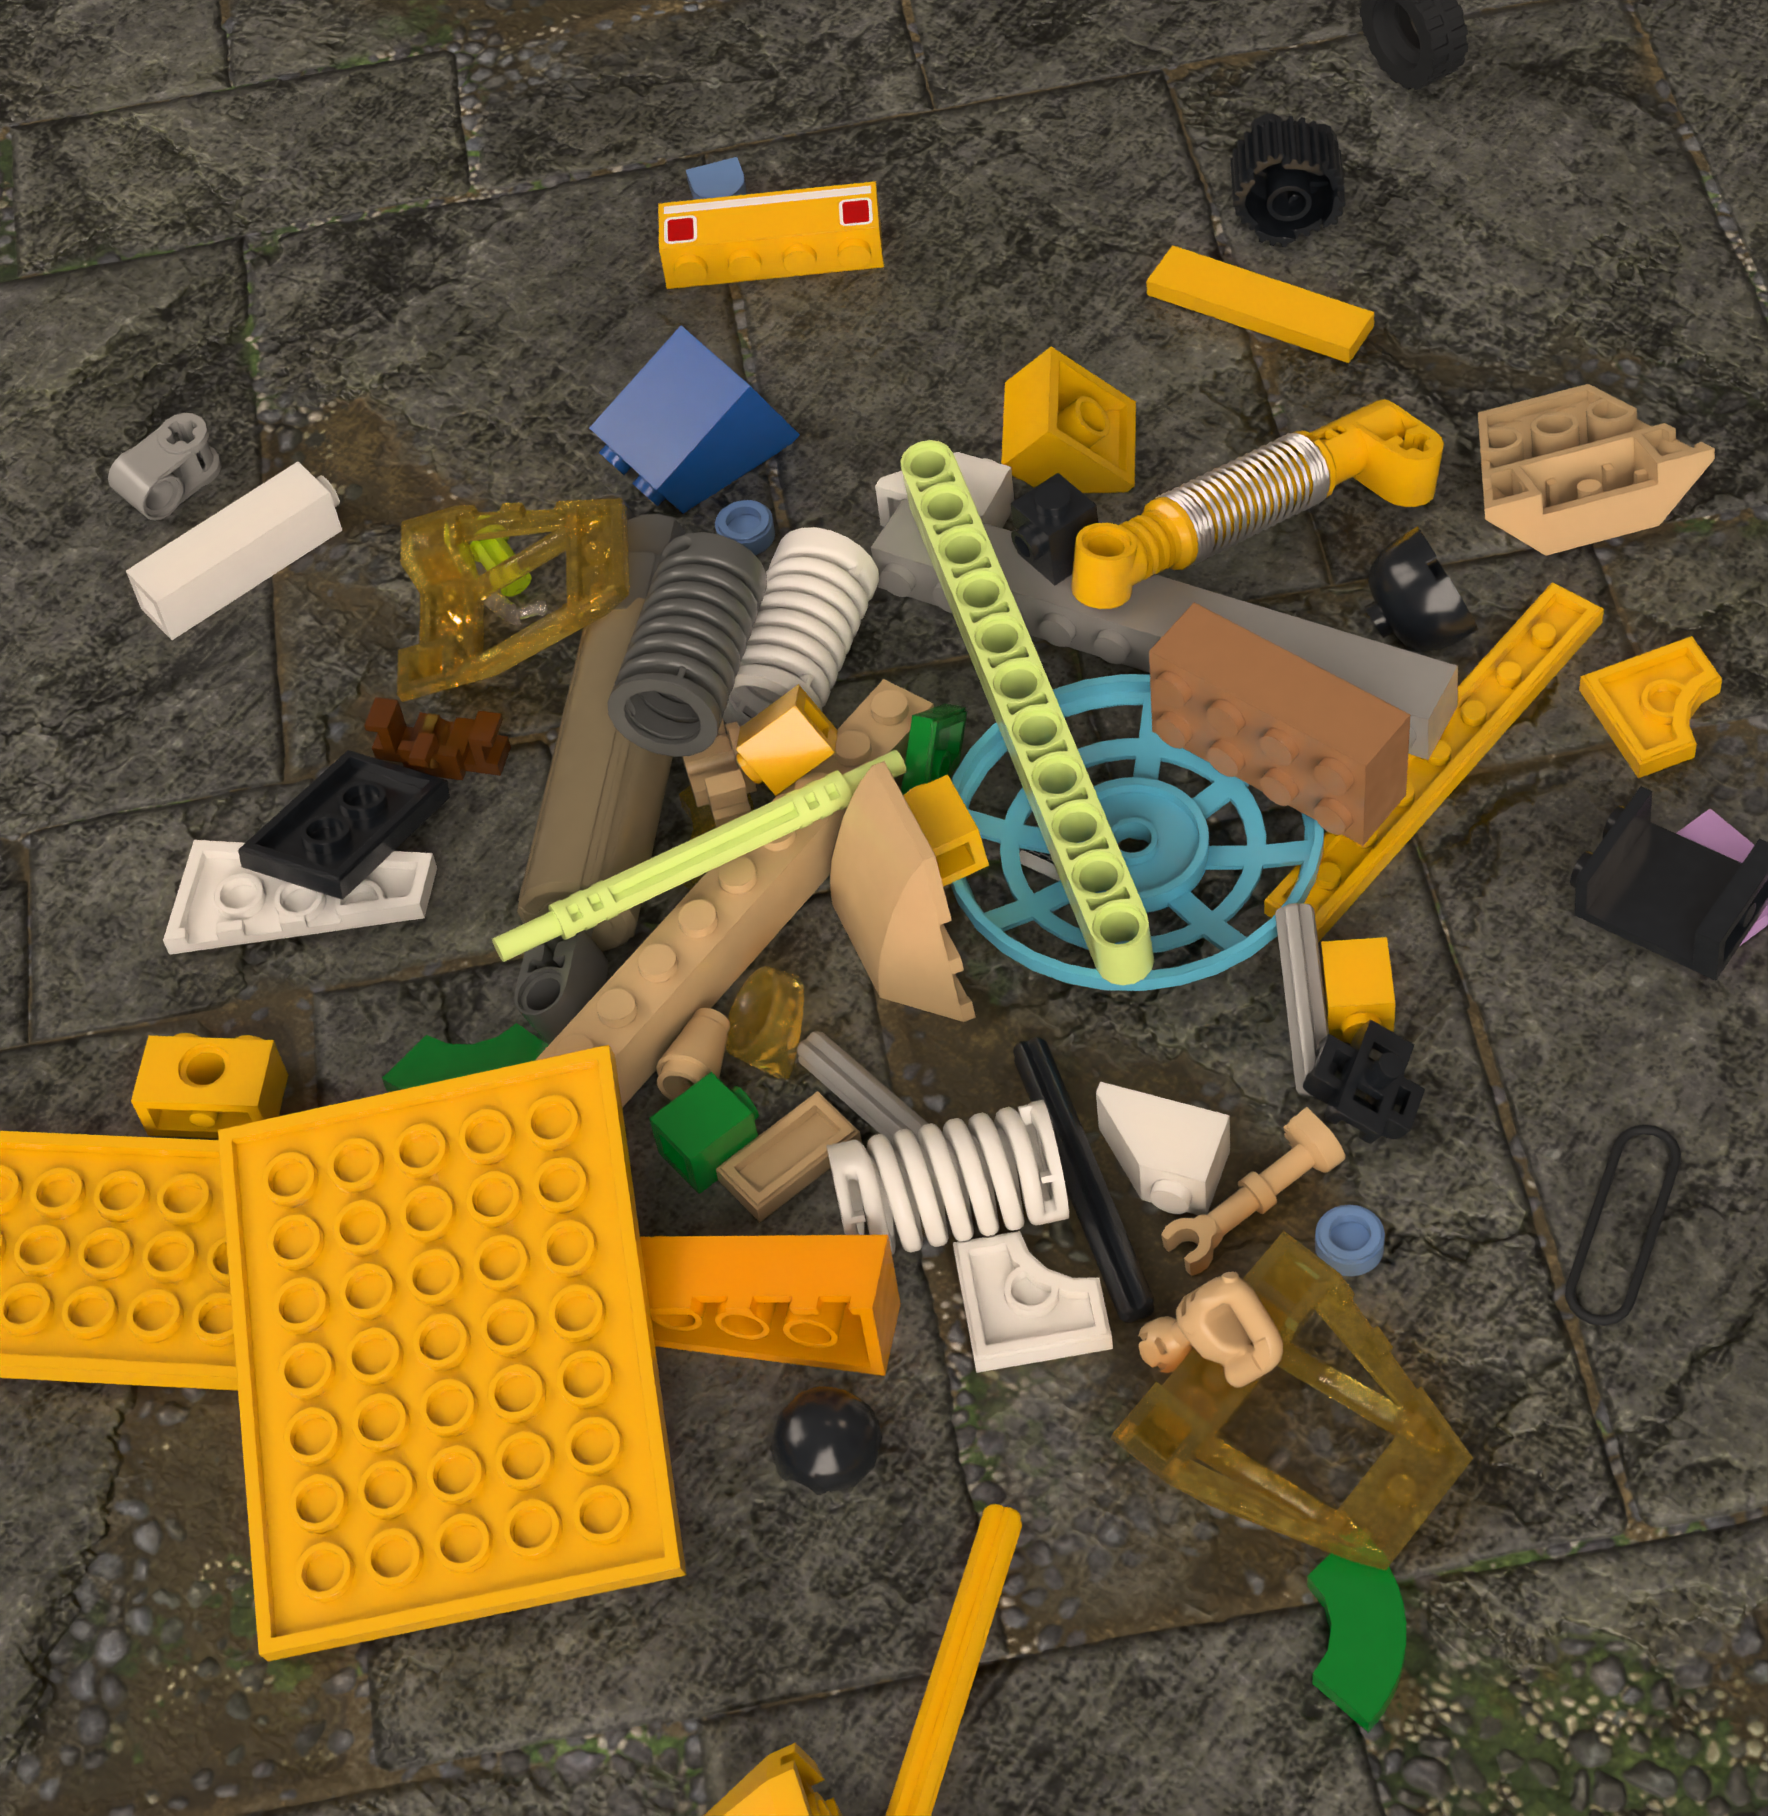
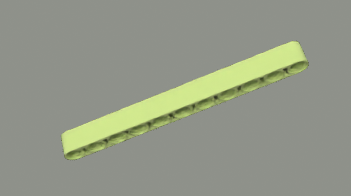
(1028, 716)

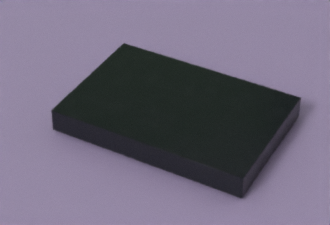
(344, 824)

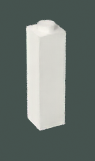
(235, 549)

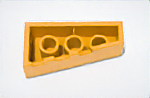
(776, 1298)

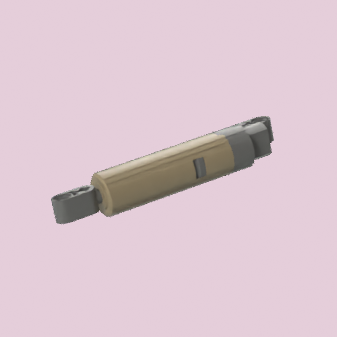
(595, 806)

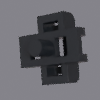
(1378, 1078)

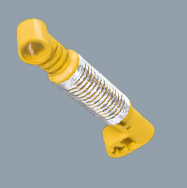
(1254, 495)

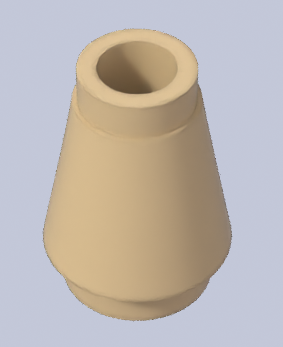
(693, 1053)

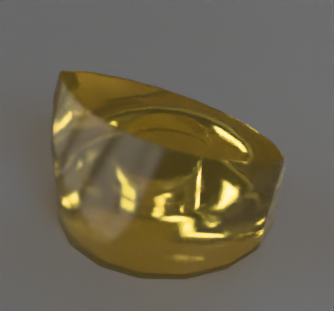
(767, 1021)

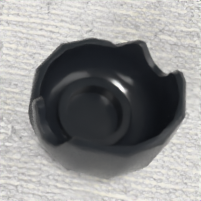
(826, 1439)

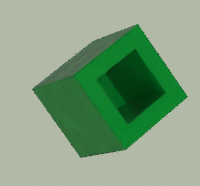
(704, 1129)

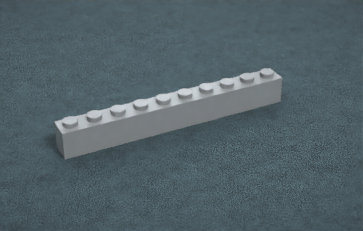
(1127, 633)

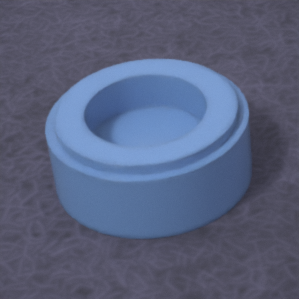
(748, 524)
(1350, 1239)

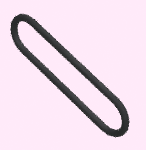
(1570, 1292)

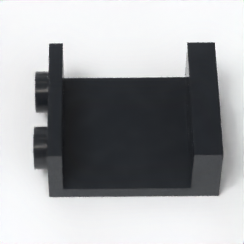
(1670, 890)

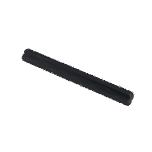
(1086, 1184)

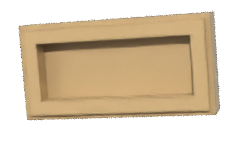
(785, 1156)

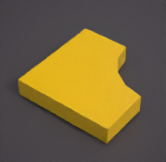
(1650, 703)

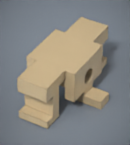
(719, 778)

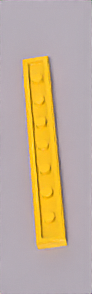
(1486, 708)

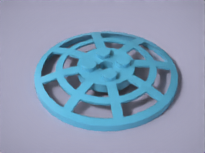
(1162, 872)

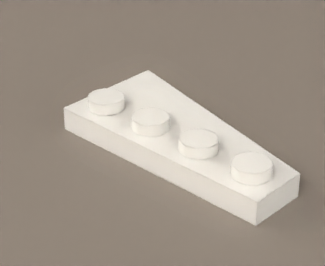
(236, 906)

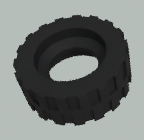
(1400, 51)

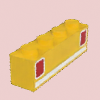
(770, 235)

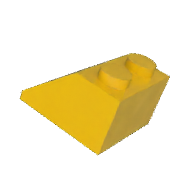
(1068, 425)

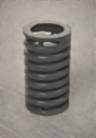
(688, 645)

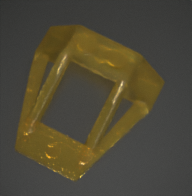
(453, 594)
(1393, 1499)

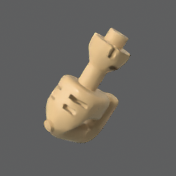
(1220, 1325)

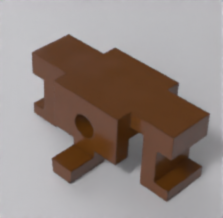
(436, 744)

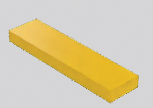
(1260, 304)

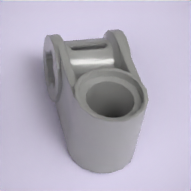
(165, 472)

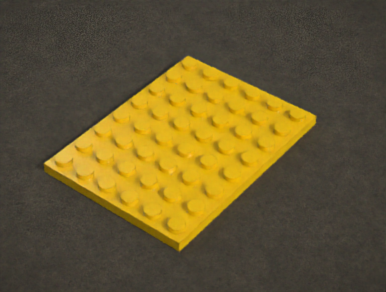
(444, 1356)

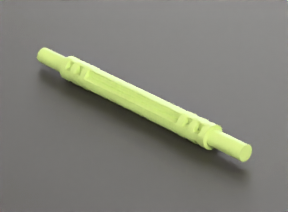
(691, 859)

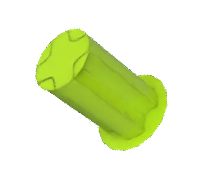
(493, 552)

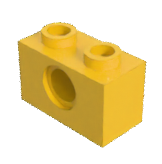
(177, 1090)

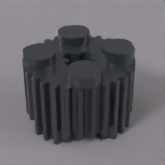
(1287, 178)

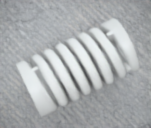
(805, 622)
(940, 1169)

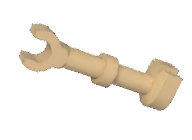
(1311, 1147)

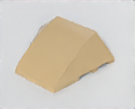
(1581, 469)
(895, 901)

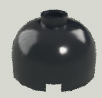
(1416, 596)

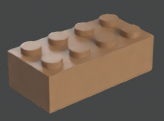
(1279, 723)

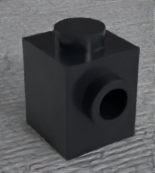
(1048, 524)

